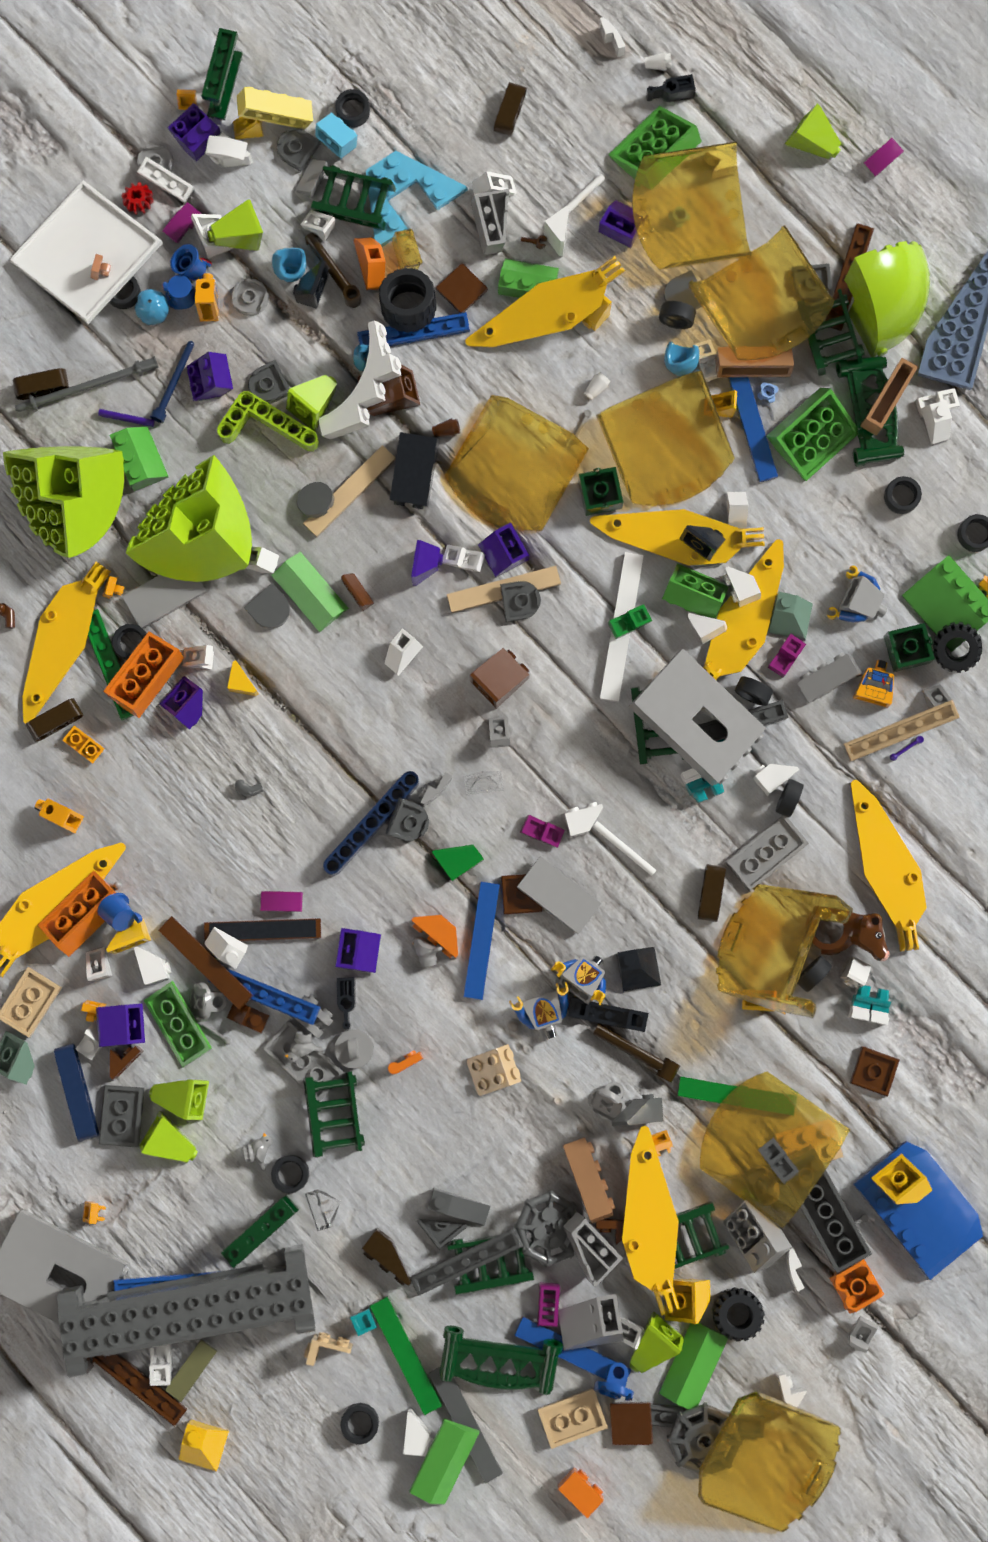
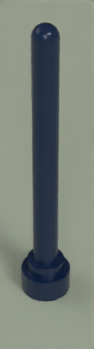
(159, 412)

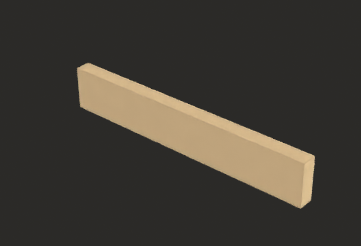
(352, 489)
(491, 591)
(901, 730)

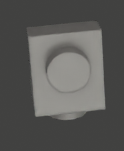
(862, 1334)

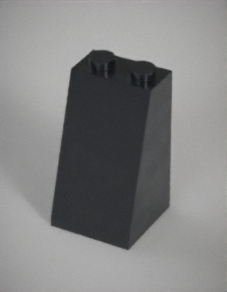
(414, 470)

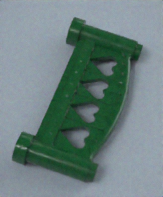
(870, 448)
(458, 1348)

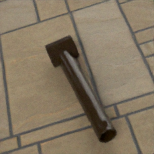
(347, 289)
(665, 1068)

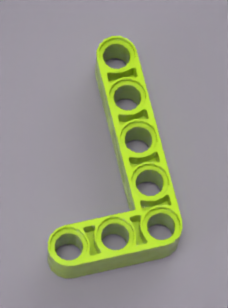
(267, 419)

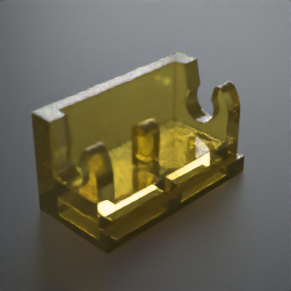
(406, 249)

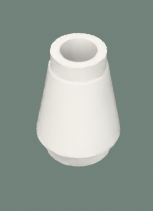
(658, 61)
(596, 386)

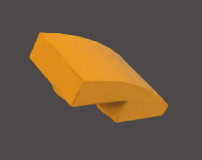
(83, 744)

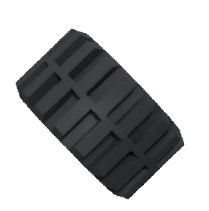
(957, 631)
(745, 1330)

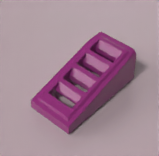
(548, 1286)

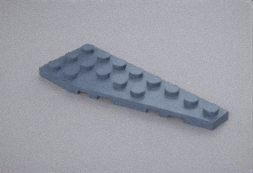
(959, 337)

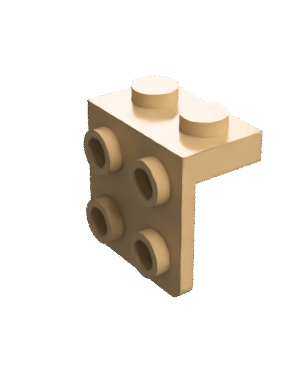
(493, 1070)
(324, 1340)

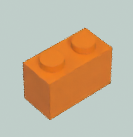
(581, 1492)

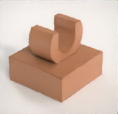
(99, 267)

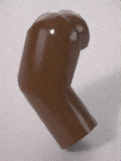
(9, 615)

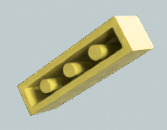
(274, 108)

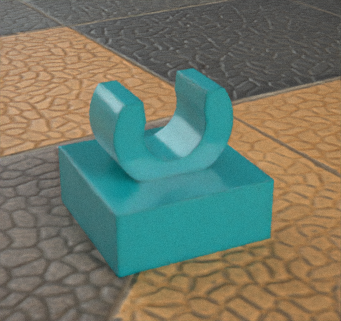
(363, 1322)

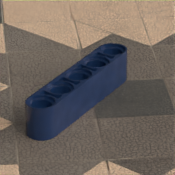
(76, 1092)

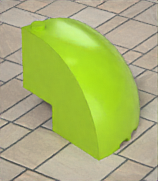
(888, 294)
(67, 493)
(196, 528)

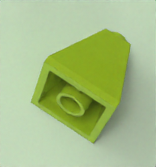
(815, 135)
(237, 229)
(311, 400)
(182, 1097)
(167, 1141)
(657, 1344)

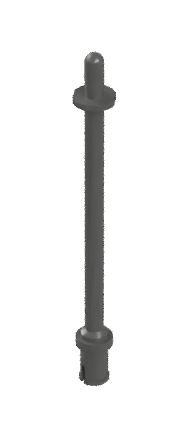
(137, 368)

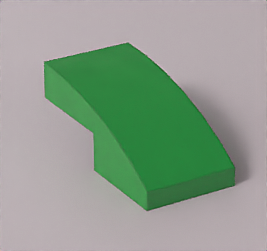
(629, 621)

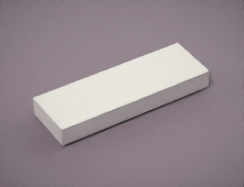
(165, 180)

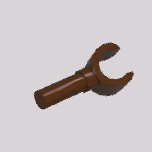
(535, 241)

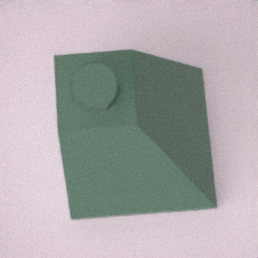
(790, 616)
(15, 1058)

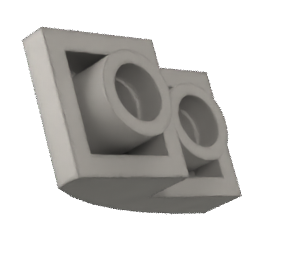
(430, 794)

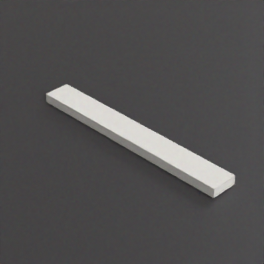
(618, 647)

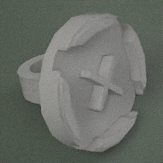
(201, 1001)
(354, 1048)
(606, 1103)

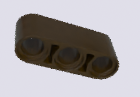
(510, 109)
(40, 383)
(54, 720)
(711, 893)

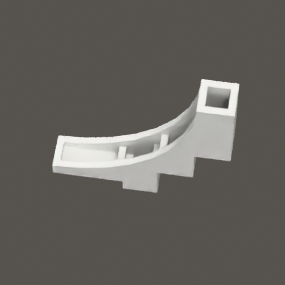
(369, 391)

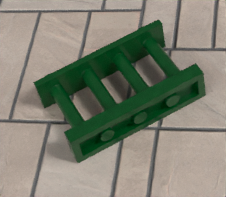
(222, 74)
(357, 215)
(818, 345)
(644, 734)
(315, 1106)
(686, 1218)
(259, 1231)
(484, 1281)

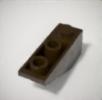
(384, 1251)

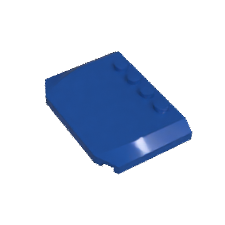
(935, 1227)

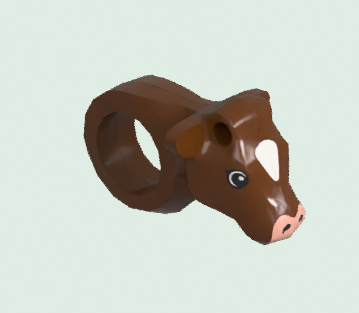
(859, 930)

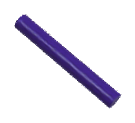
(127, 418)

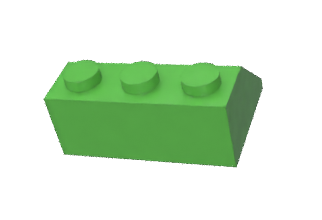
(521, 277)
(141, 458)
(695, 592)

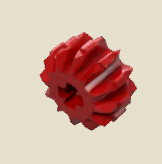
(137, 198)

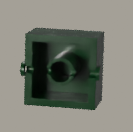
(600, 491)
(909, 647)

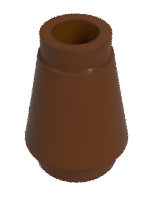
(447, 428)

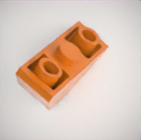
(371, 261)
(439, 932)

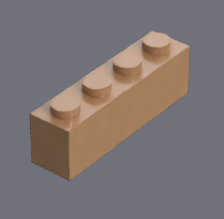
(776, 366)
(889, 396)
(588, 1180)

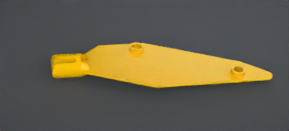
(549, 307)
(661, 532)
(746, 624)
(60, 638)
(889, 867)
(20, 925)
(650, 1223)

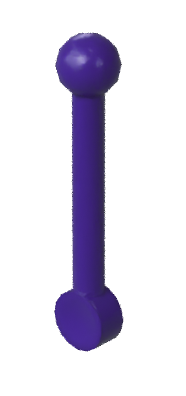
(919, 740)

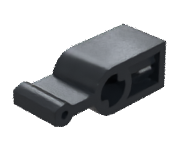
(673, 89)
(351, 995)

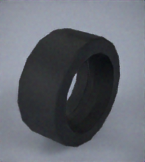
(353, 94)
(131, 300)
(677, 315)
(909, 482)
(964, 541)
(118, 635)
(753, 691)
(789, 798)
(814, 973)
(275, 1176)
(355, 1439)

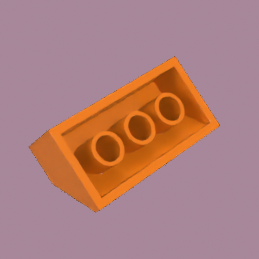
(144, 674)
(77, 914)

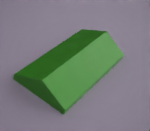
(309, 591)
(177, 1024)
(693, 1366)
(444, 1462)

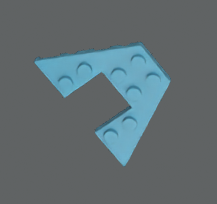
(404, 173)

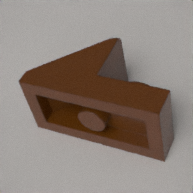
(249, 1017)
(119, 1064)
(607, 1225)

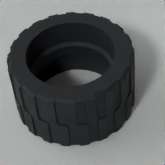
(407, 281)

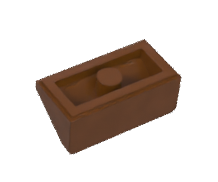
(357, 591)

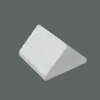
(202, 224)
(556, 229)

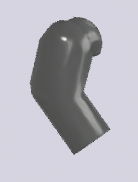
(246, 790)

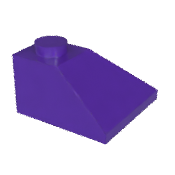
(426, 561)
(184, 702)

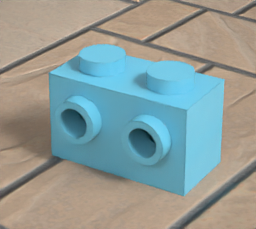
(336, 135)

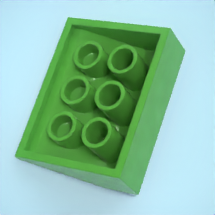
(655, 135)
(813, 433)
(948, 597)

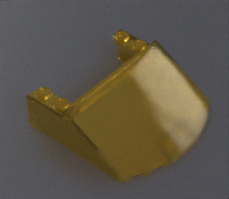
(769, 945)

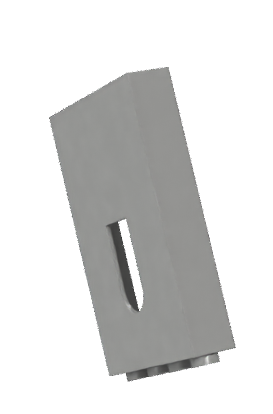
(675, 699)
(34, 1249)

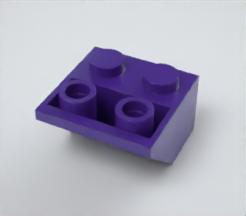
(192, 131)
(619, 224)
(209, 376)
(503, 550)
(358, 950)
(120, 1025)

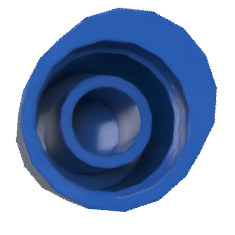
(188, 263)
(179, 292)
(117, 912)

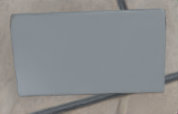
(311, 178)

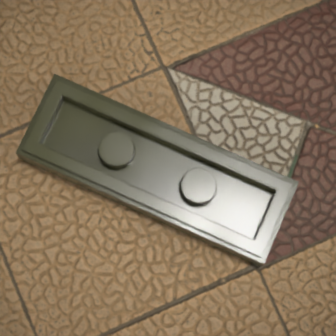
(191, 1370)

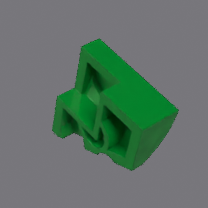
(458, 859)

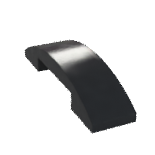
(608, 1015)

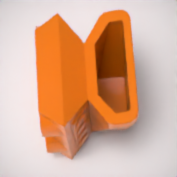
(856, 1286)

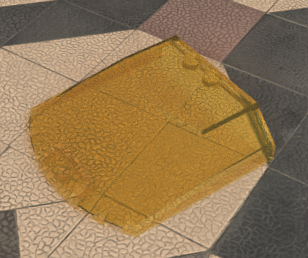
(690, 207)
(765, 299)
(667, 441)
(514, 465)
(751, 1118)
(768, 1462)

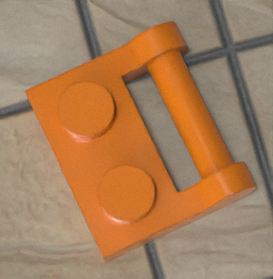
(410, 1059)

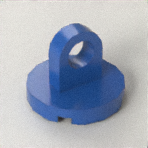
(615, 1387)

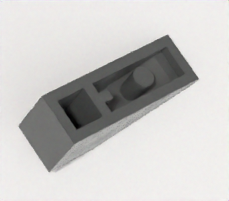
(641, 1112)
(458, 1206)

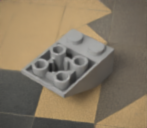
(756, 1236)
(591, 1323)

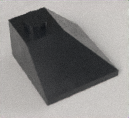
(311, 285)
(702, 540)
(638, 968)

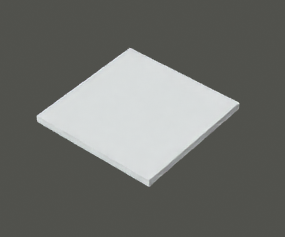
(65, 247)

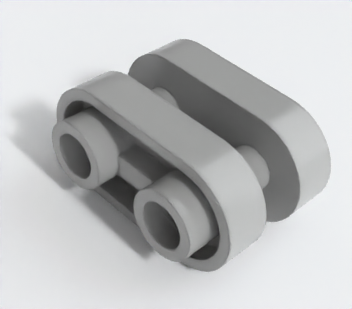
(324, 1016)

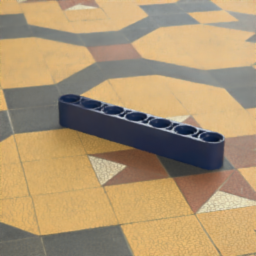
(362, 828)

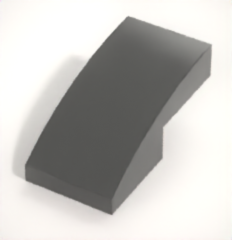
(778, 1161)

